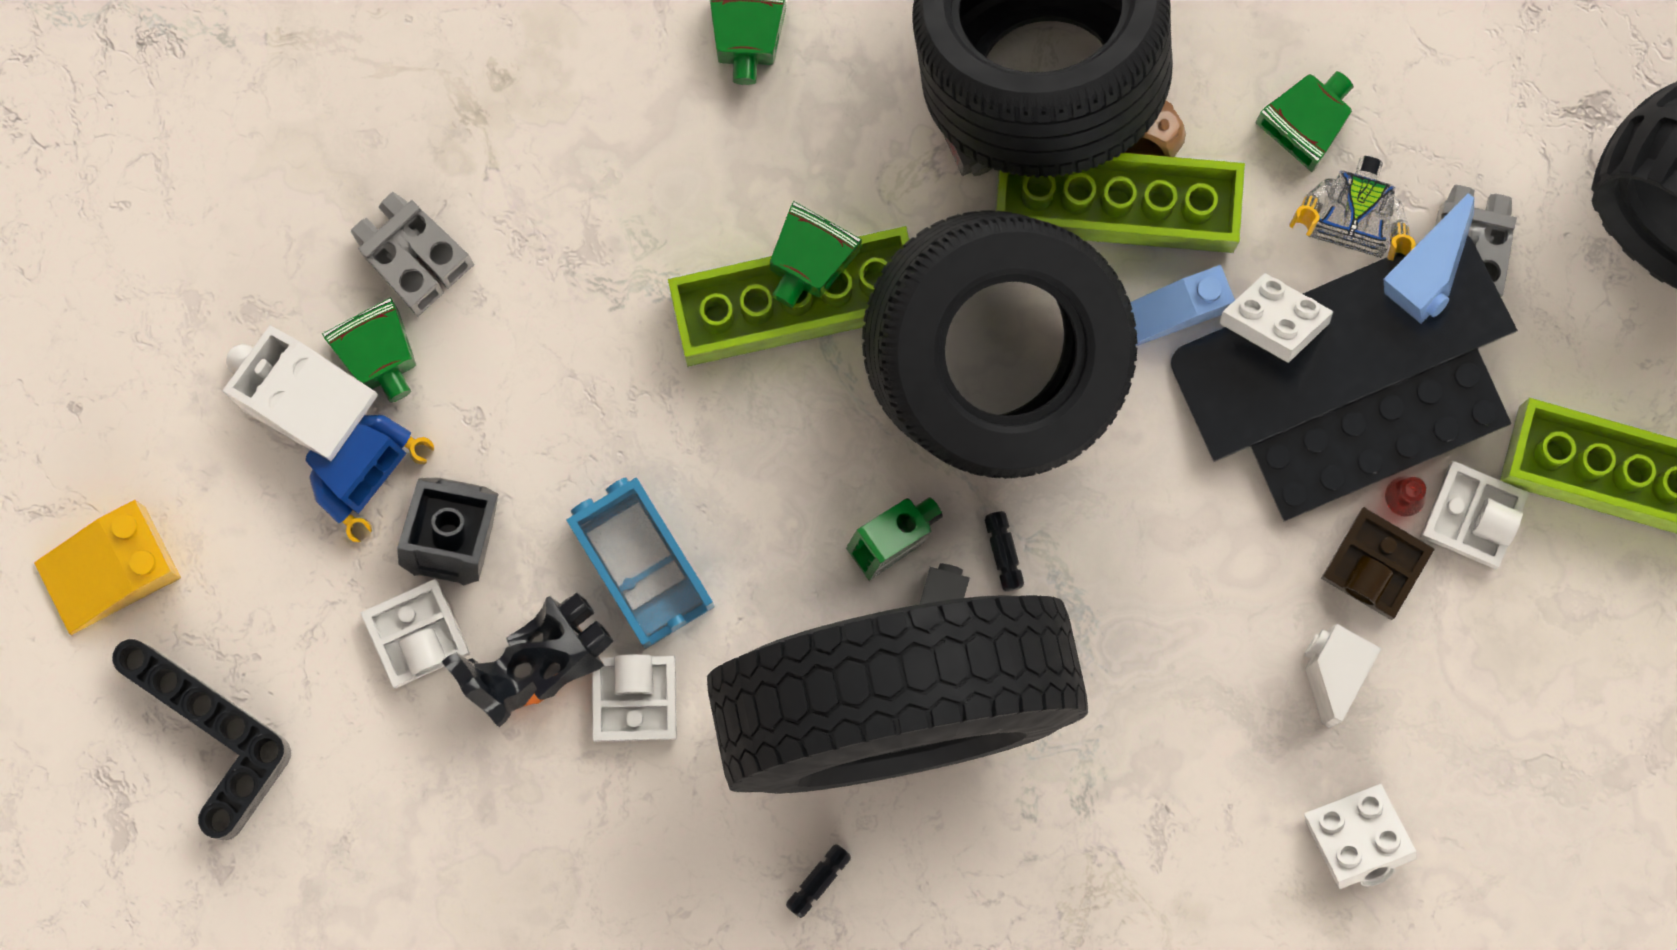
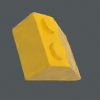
(106, 567)

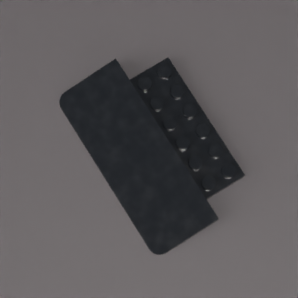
(1361, 395)

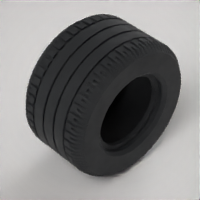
(1050, 118)
(912, 319)

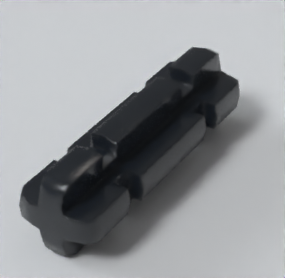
(1004, 551)
(818, 881)

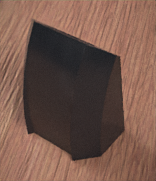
(447, 530)

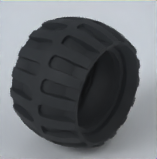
(1639, 185)

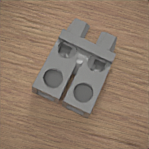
(1489, 230)
(398, 245)

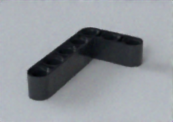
(215, 724)

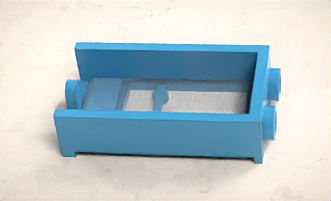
(639, 561)

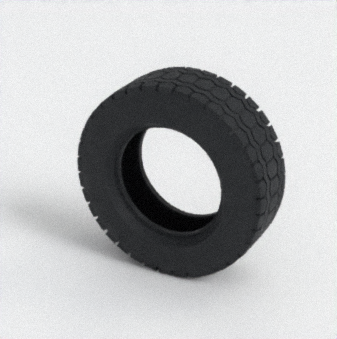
(896, 693)

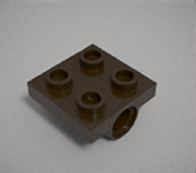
(1377, 563)

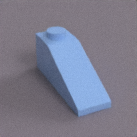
(1427, 272)
(1181, 304)

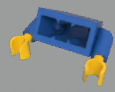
(360, 468)

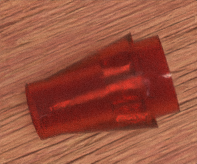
(1400, 501)

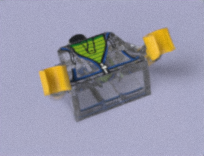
(1357, 212)

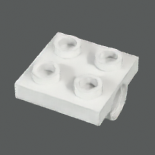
(1276, 317)
(1475, 515)
(414, 633)
(634, 699)
(1361, 838)

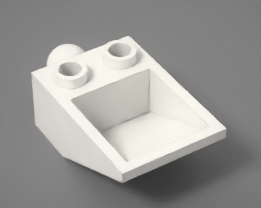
(297, 392)

